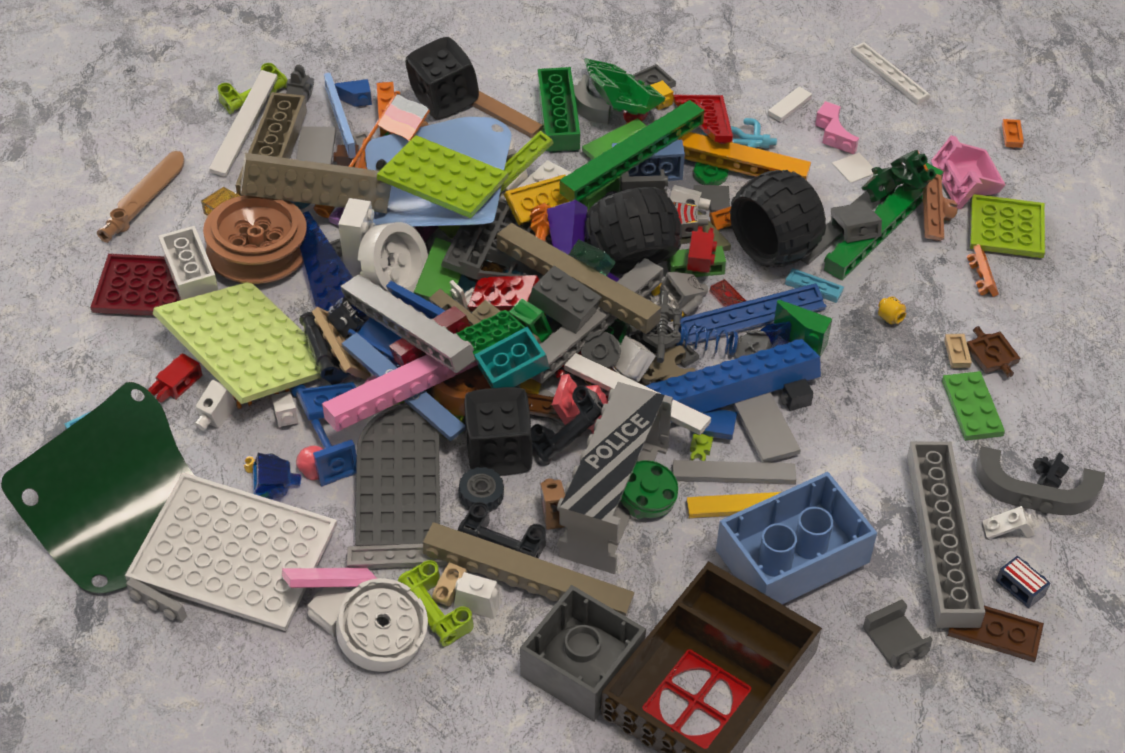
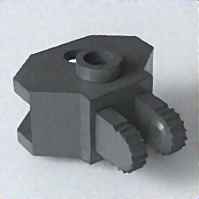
(300, 83)

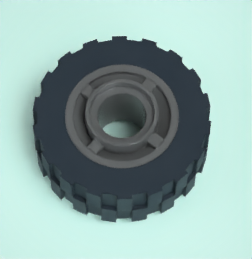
(477, 480)

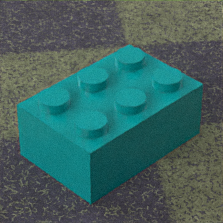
(512, 360)

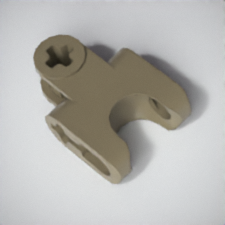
(662, 371)

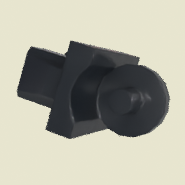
(1048, 469)

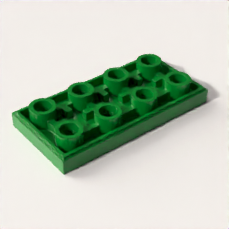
(490, 331)

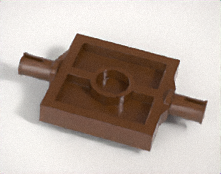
(993, 352)

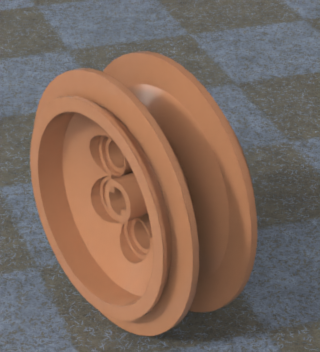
(255, 239)

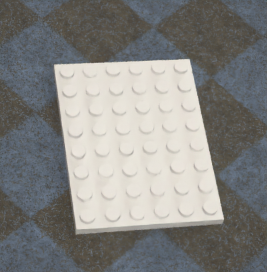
(231, 550)

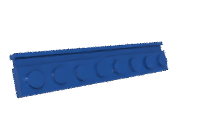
(750, 313)

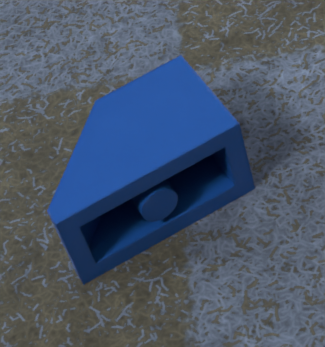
(354, 92)

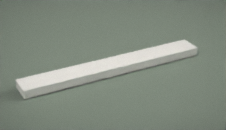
(243, 123)
(608, 379)

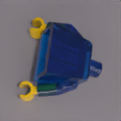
(271, 475)

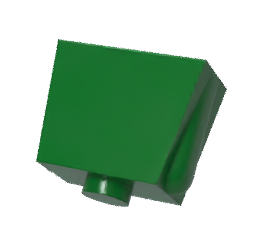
(532, 318)

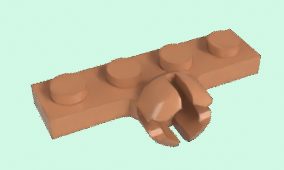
(936, 209)

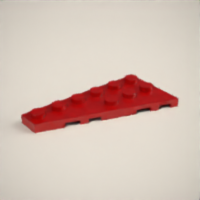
(716, 119)

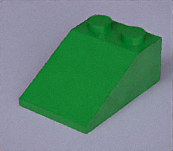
(805, 325)

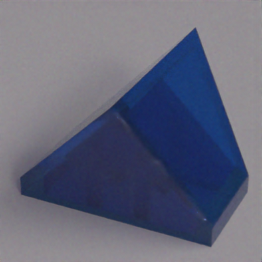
(778, 333)

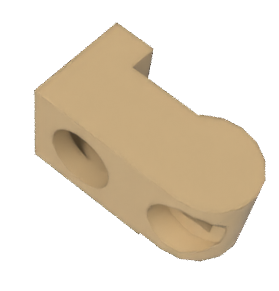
(445, 589)

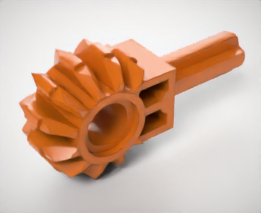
(540, 221)

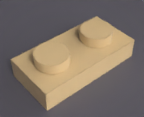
(957, 351)

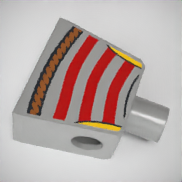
(689, 218)

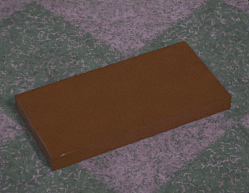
(1004, 634)

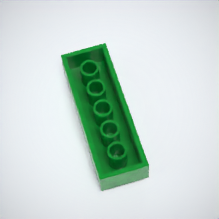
(559, 108)

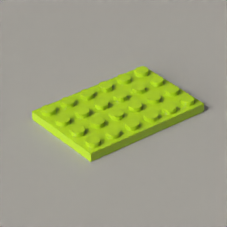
(442, 176)

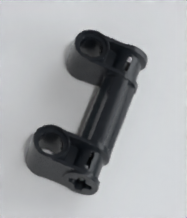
(324, 360)
(549, 444)
(477, 527)

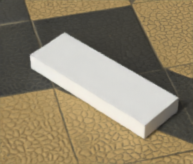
(789, 104)

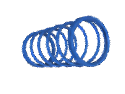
(733, 337)

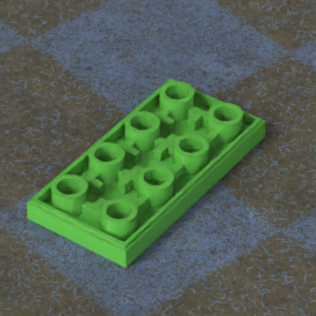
(618, 135)
(433, 274)

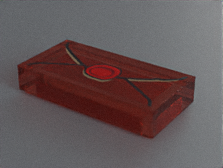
(726, 293)

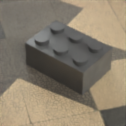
(564, 299)

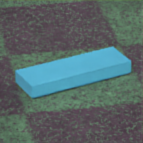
(829, 290)

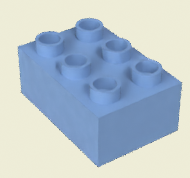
(796, 539)

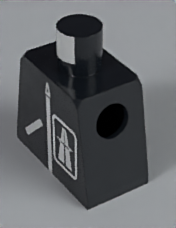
(345, 317)

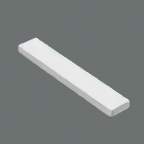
(890, 73)

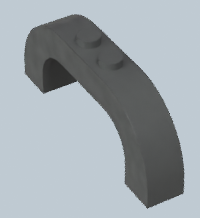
(1034, 495)

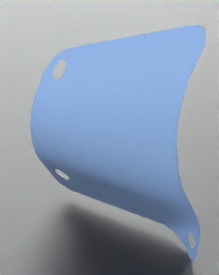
(464, 135)

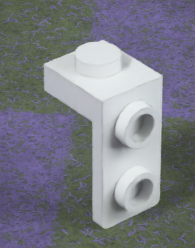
(459, 295)
(284, 409)
(1009, 522)

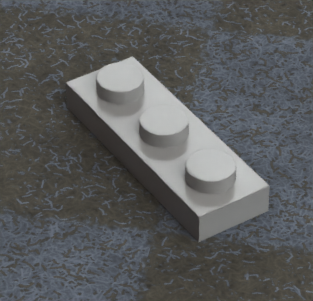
(156, 600)

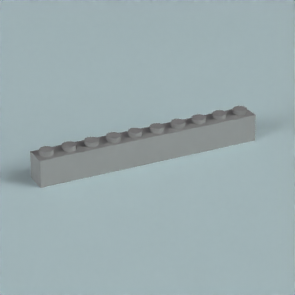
(409, 323)
(565, 343)

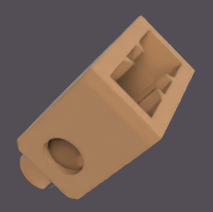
(551, 493)

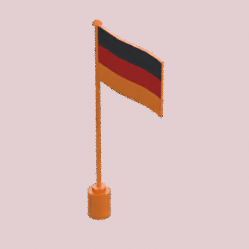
(400, 118)

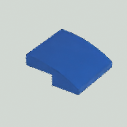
(721, 424)

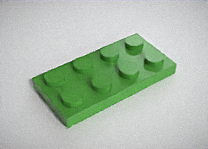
(973, 406)

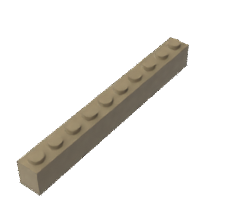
(615, 297)
(519, 568)

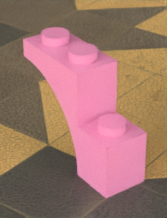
(834, 133)

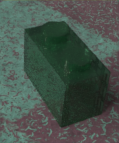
(592, 257)

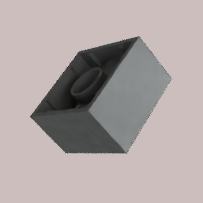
(579, 650)

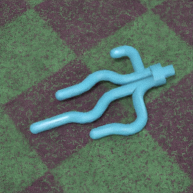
(755, 140)

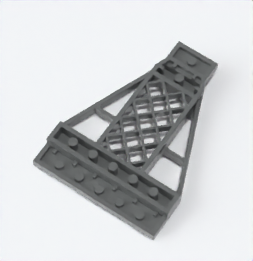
(478, 243)

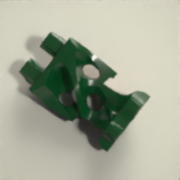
(912, 175)

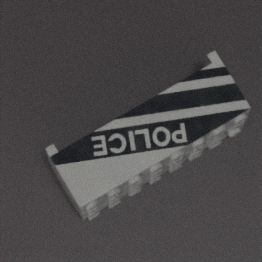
(630, 430)

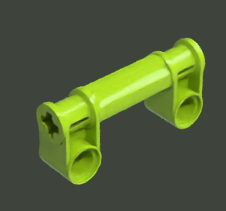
(233, 100)
(445, 626)

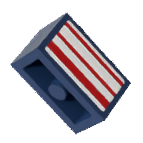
(1023, 581)

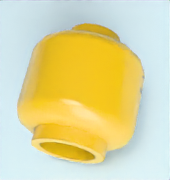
(892, 310)

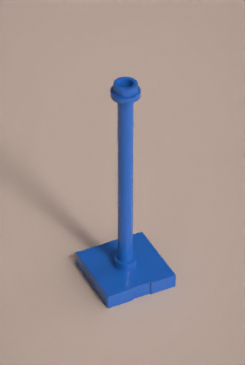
(333, 461)

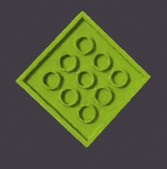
(1008, 225)

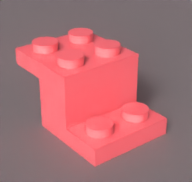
(564, 403)

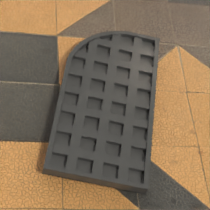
(397, 478)

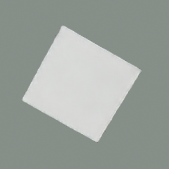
(854, 167)

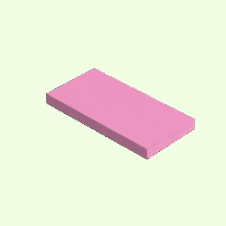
(326, 577)

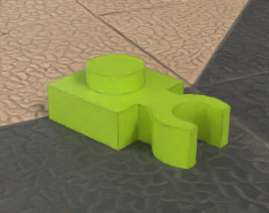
(700, 446)

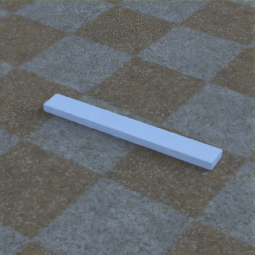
(339, 115)

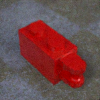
(701, 249)
(176, 378)

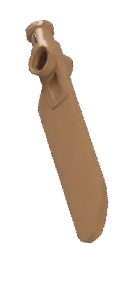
(141, 195)

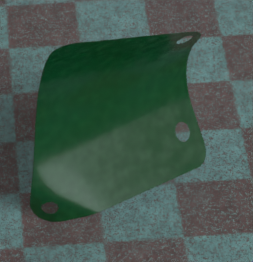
(100, 487)

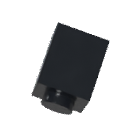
(797, 394)

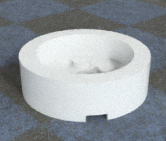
(405, 252)
(367, 641)

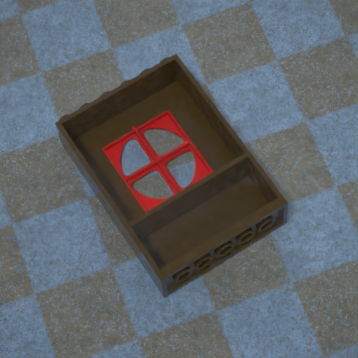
(718, 629)

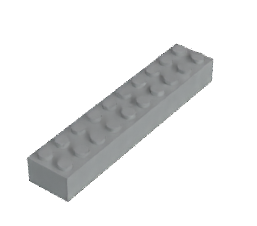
(945, 536)

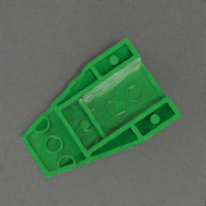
(621, 88)

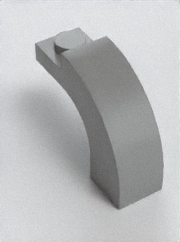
(589, 106)

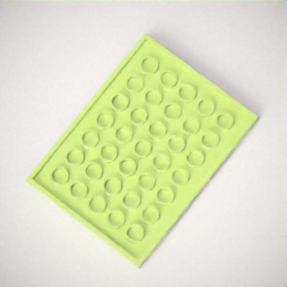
(242, 340)

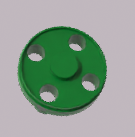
(650, 490)

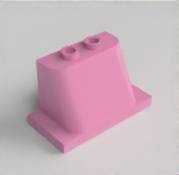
(966, 171)

